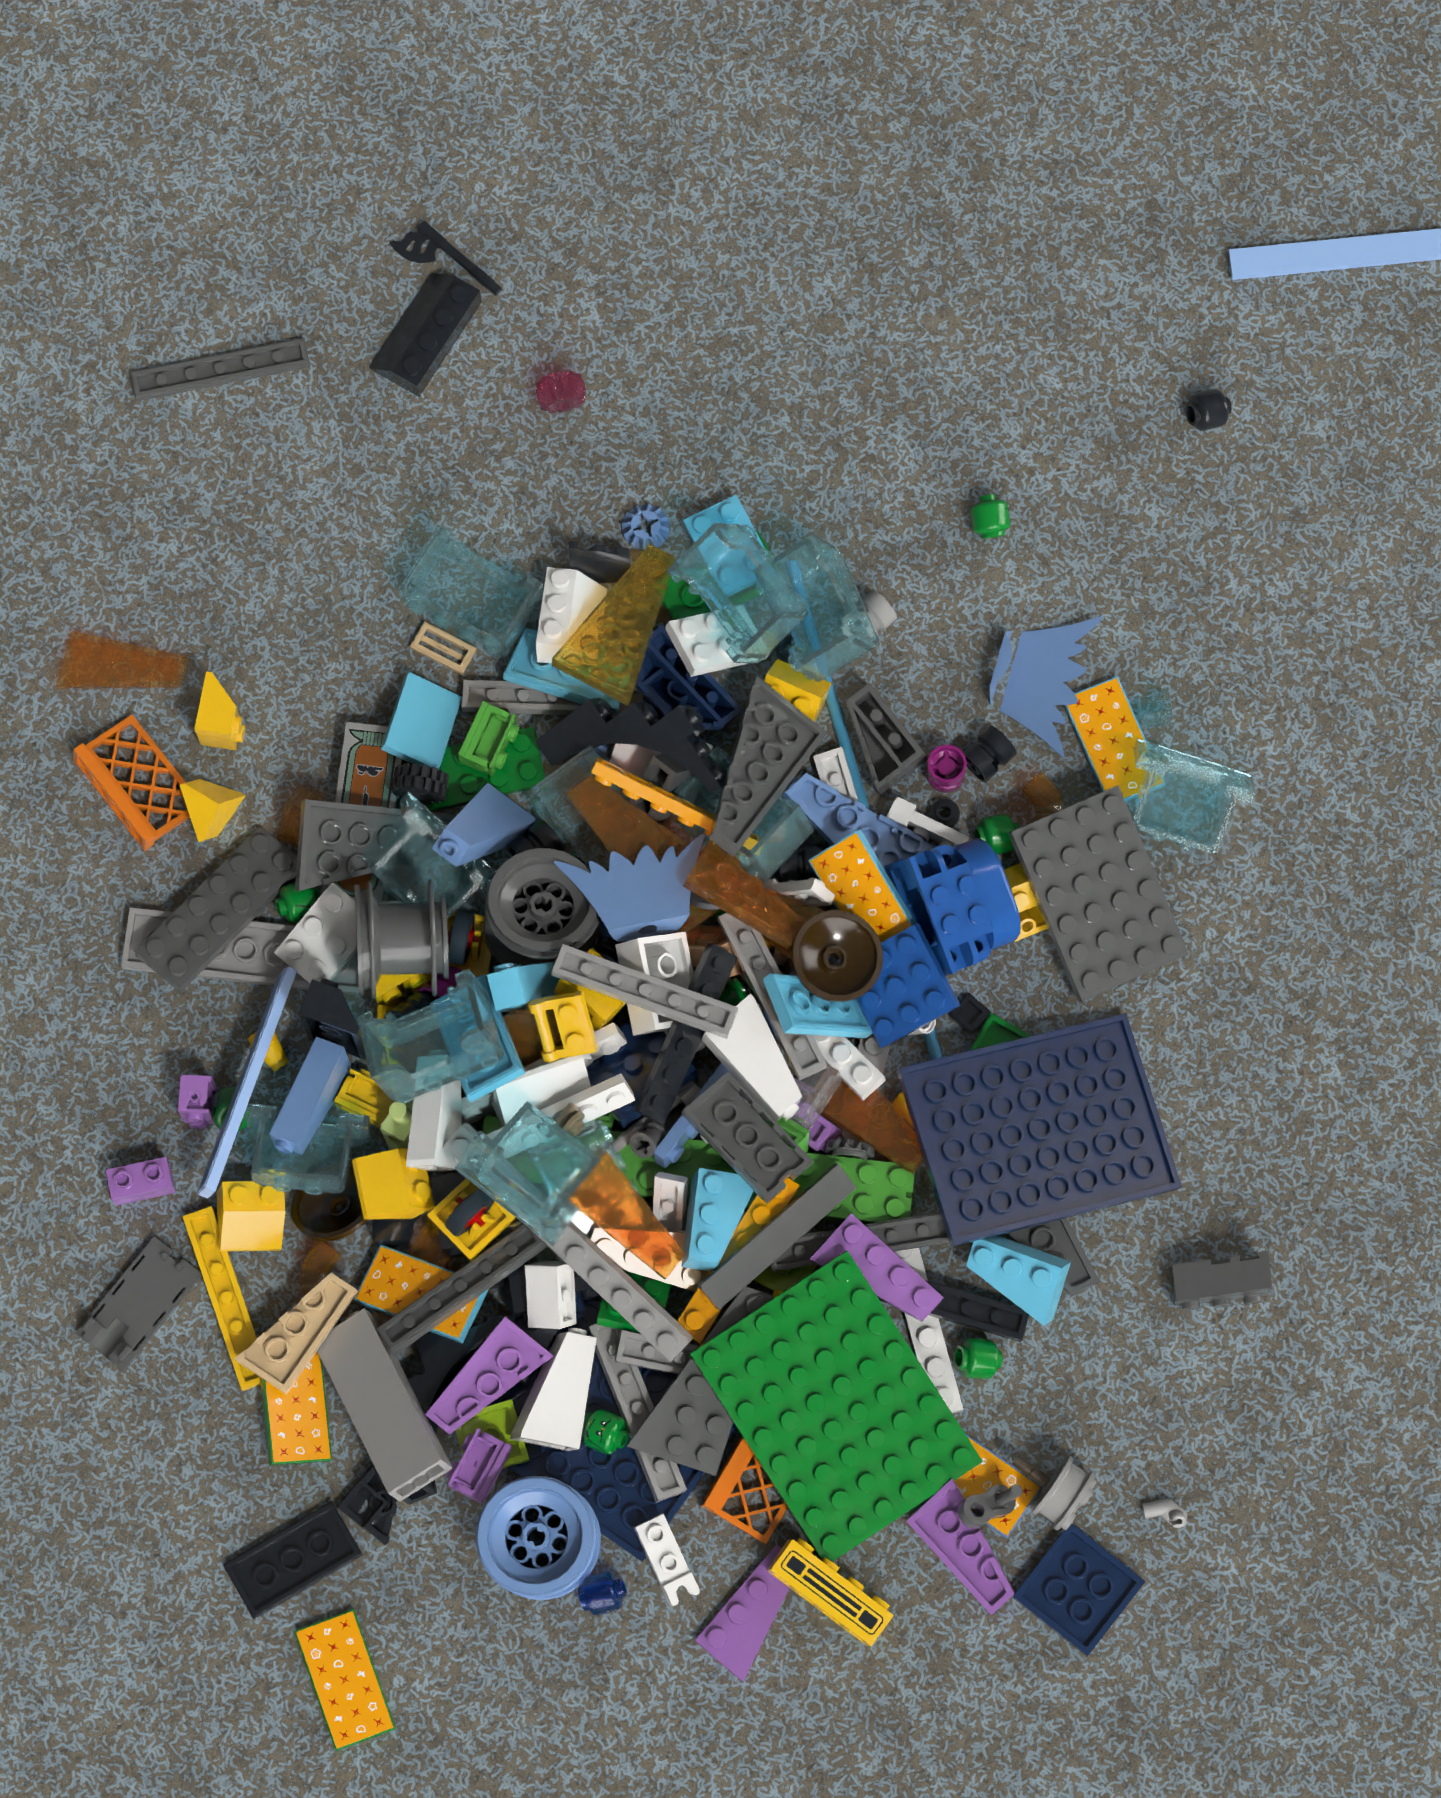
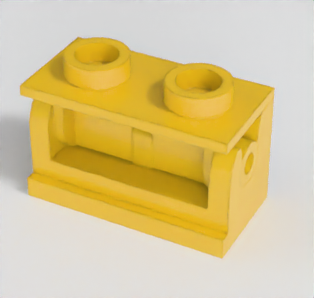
(363, 1097)

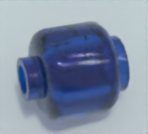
(602, 1593)

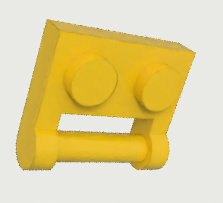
(572, 1022)

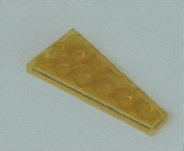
(616, 634)

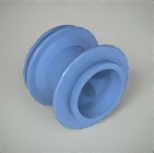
(565, 1567)

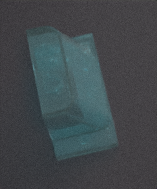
(1186, 797)
(410, 862)
(321, 1166)
(530, 1170)

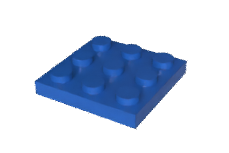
(908, 990)

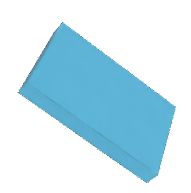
(421, 722)

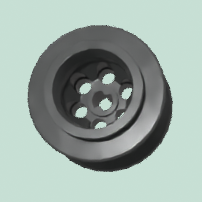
(531, 883)
(400, 938)

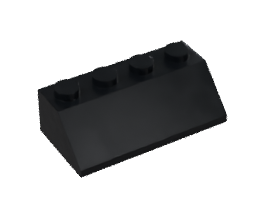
(427, 332)
(329, 1017)

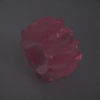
(561, 391)

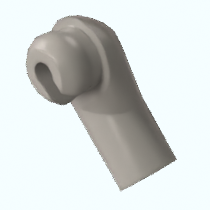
(1168, 1510)

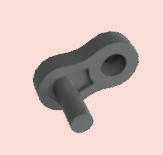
(990, 1505)

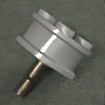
(1060, 1491)

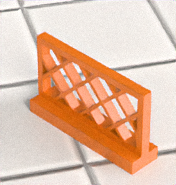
(113, 792)
(724, 1485)

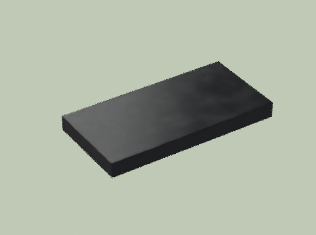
(292, 1560)

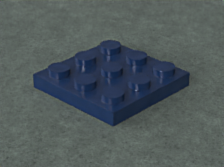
(635, 1064)
(1078, 1589)

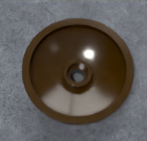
(853, 946)
(321, 1215)

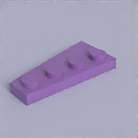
(882, 1268)
(493, 1369)
(962, 1548)
(745, 1620)

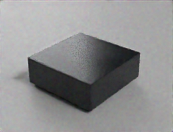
(969, 1014)

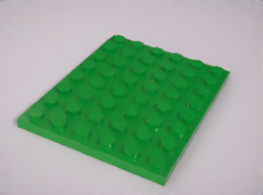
(836, 1407)

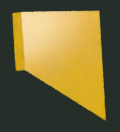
(209, 806)

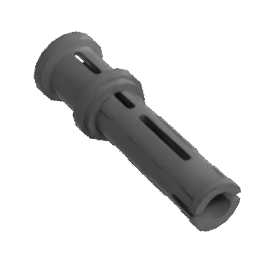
(645, 1142)

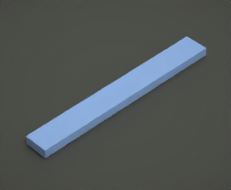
(1335, 254)
(246, 1082)

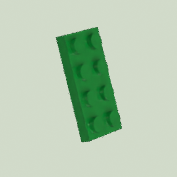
(519, 773)

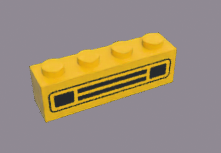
(830, 1592)

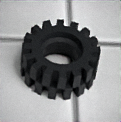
(422, 782)

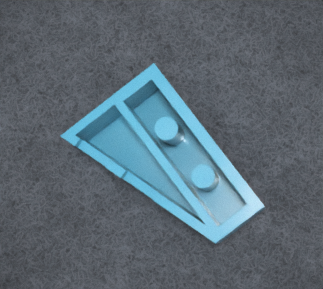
(517, 985)
(712, 1216)
(1021, 1274)

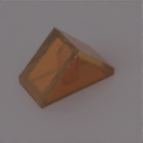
(290, 819)

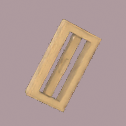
(465, 660)

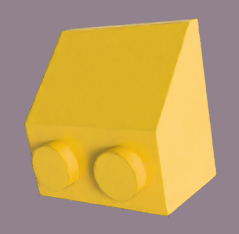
(218, 717)
(390, 1188)
(250, 1217)

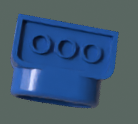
(958, 901)

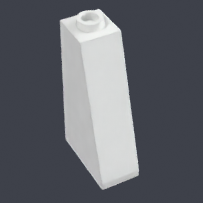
(757, 1061)
(433, 1122)
(559, 1396)

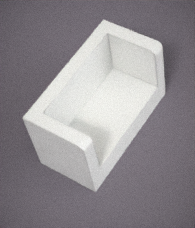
(550, 1295)

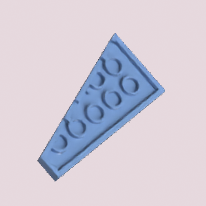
(838, 817)

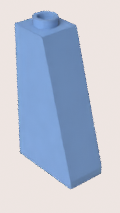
(483, 827)
(310, 1096)

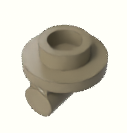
(571, 1120)

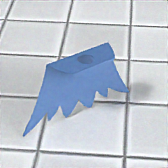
(1039, 675)
(639, 897)

